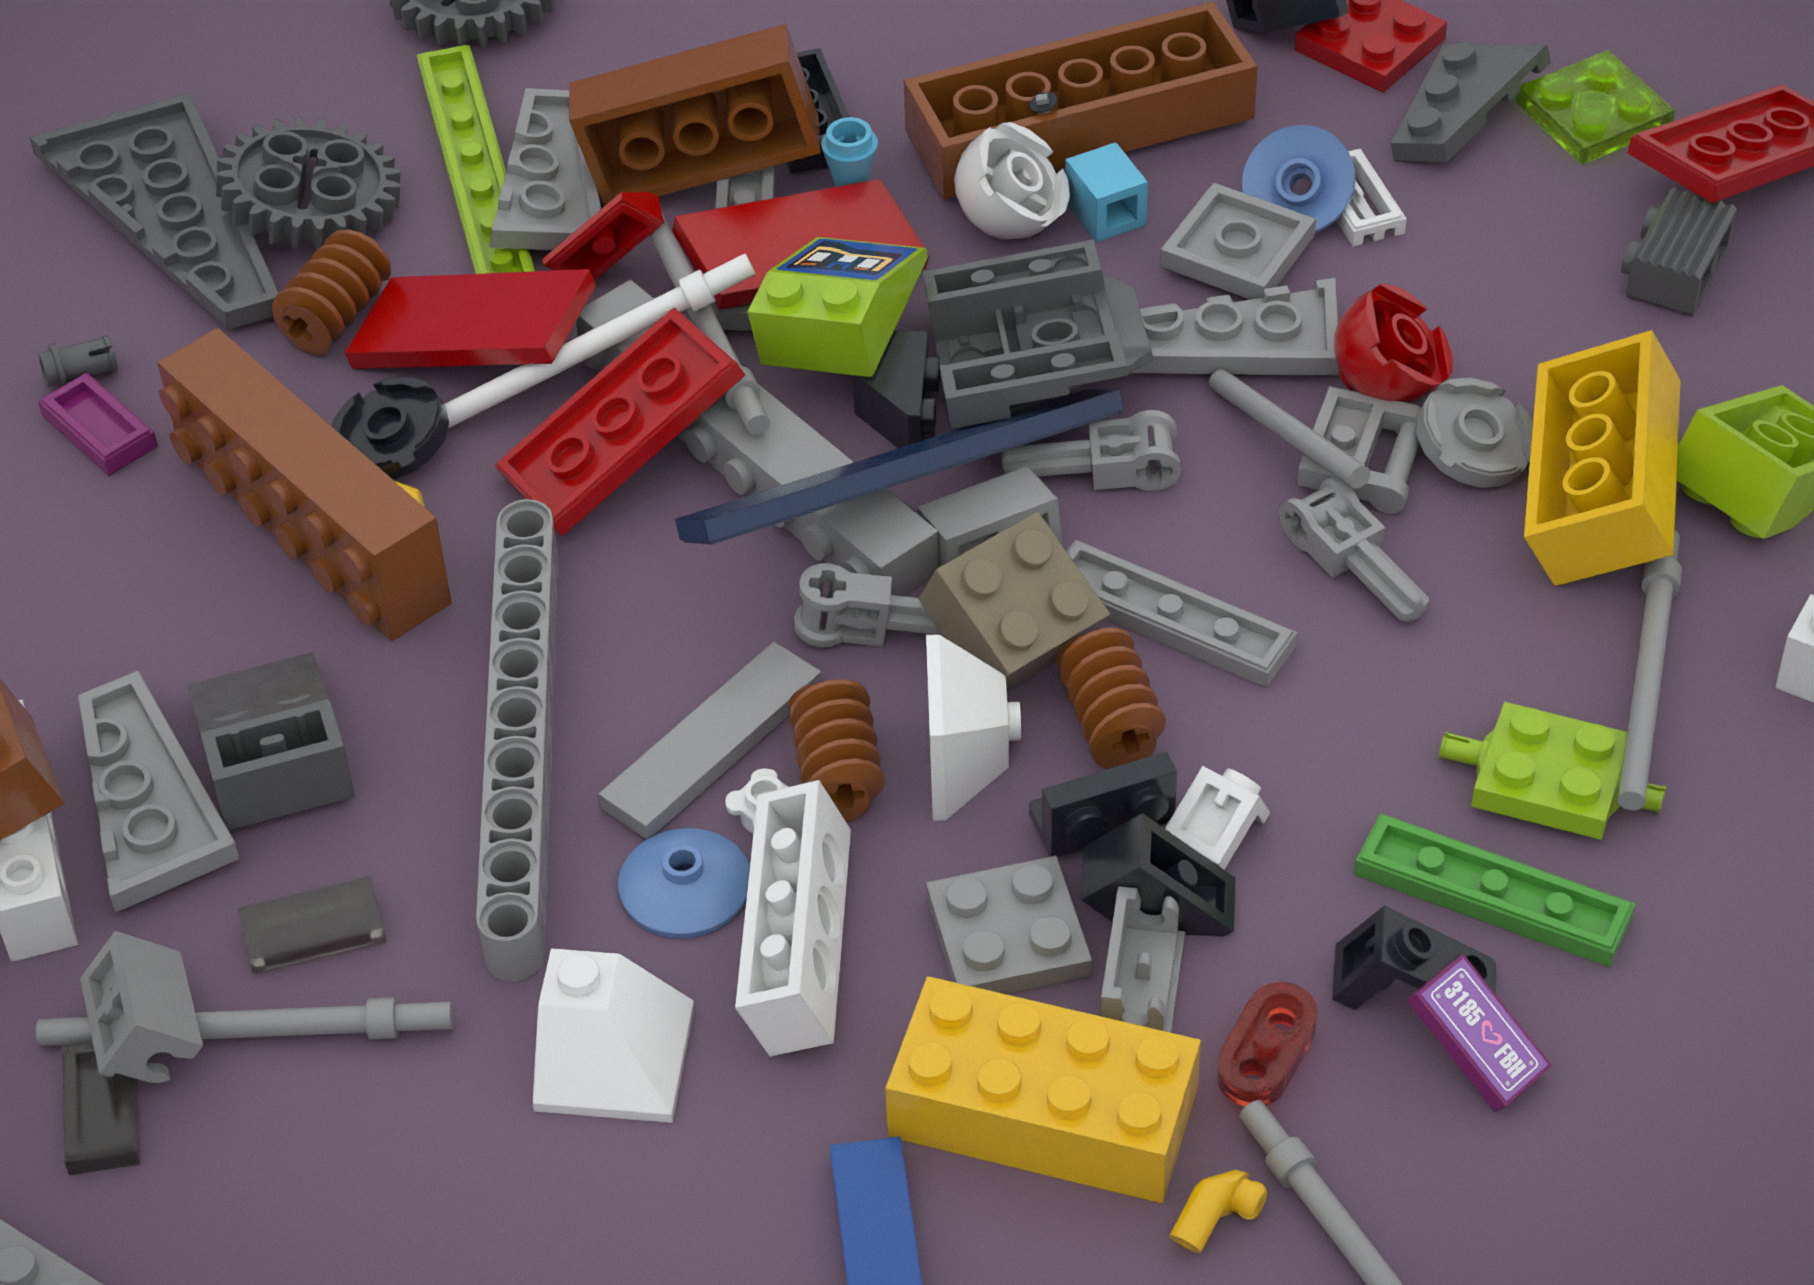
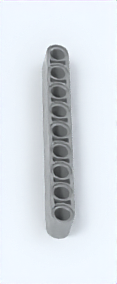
(518, 744)

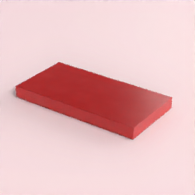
(1733, 144)
(782, 225)
(471, 319)
(620, 419)

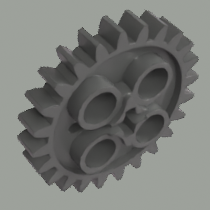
(469, 18)
(267, 174)

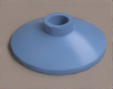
(1299, 154)
(686, 901)

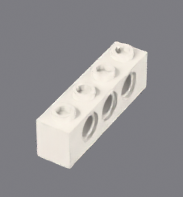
(34, 892)
(794, 919)

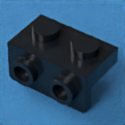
(1098, 803)

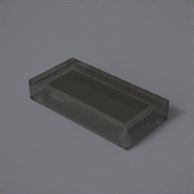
(311, 925)
(97, 1114)

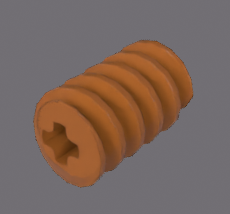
(330, 290)
(1111, 696)
(837, 743)

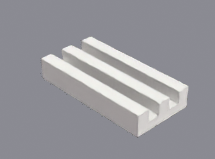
(1358, 217)

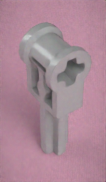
(1114, 453)
(1348, 536)
(856, 608)

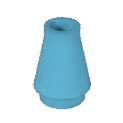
(849, 150)

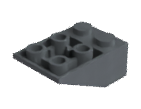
(271, 741)

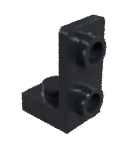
(1396, 948)

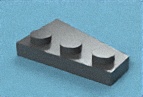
(1458, 94)

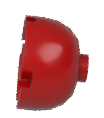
(1389, 348)

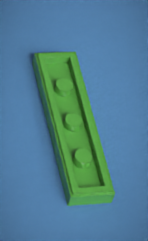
(1495, 889)

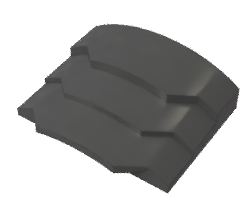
(1030, 329)

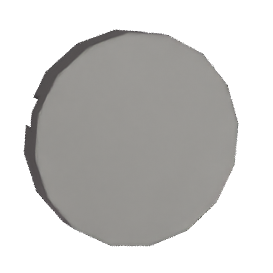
(1475, 432)

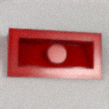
(608, 234)

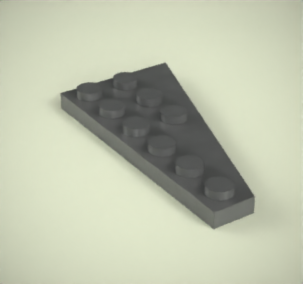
(157, 185)

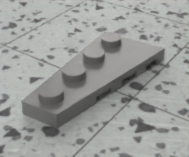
(1248, 337)

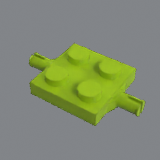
(1548, 770)

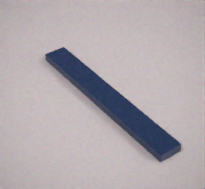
(896, 467)

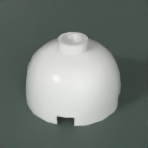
(1010, 183)

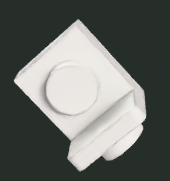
(1218, 814)

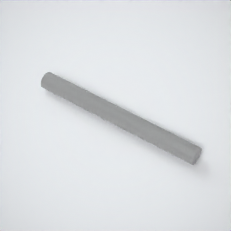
(1290, 429)

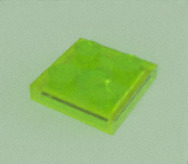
(1593, 106)

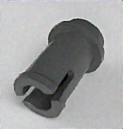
(72, 361)

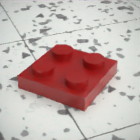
(1373, 40)

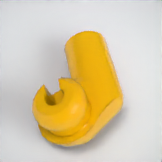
(1213, 1199)

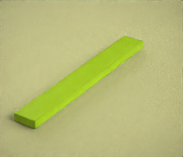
(469, 154)

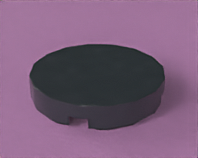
(395, 424)

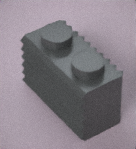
(1678, 250)

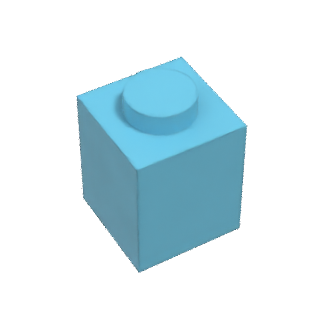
(1106, 192)

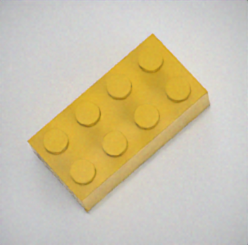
(1603, 459)
(1043, 1089)

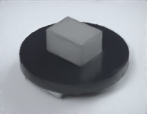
(1043, 102)

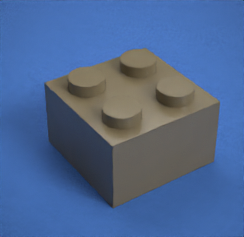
(1014, 600)

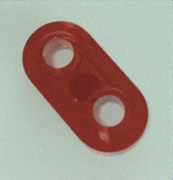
(1263, 1049)

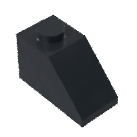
(1159, 866)

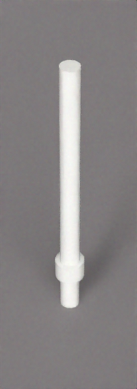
(695, 291)

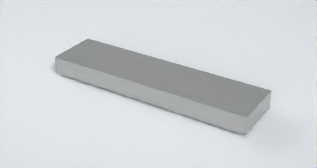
(1185, 617)
(707, 741)

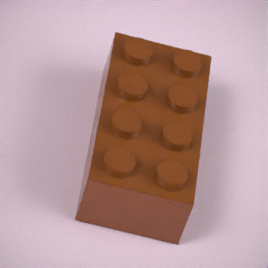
(695, 116)

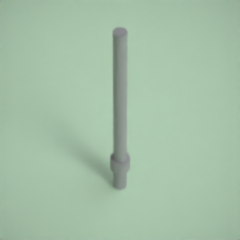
(746, 392)
(1660, 584)
(378, 1018)
(1295, 1168)

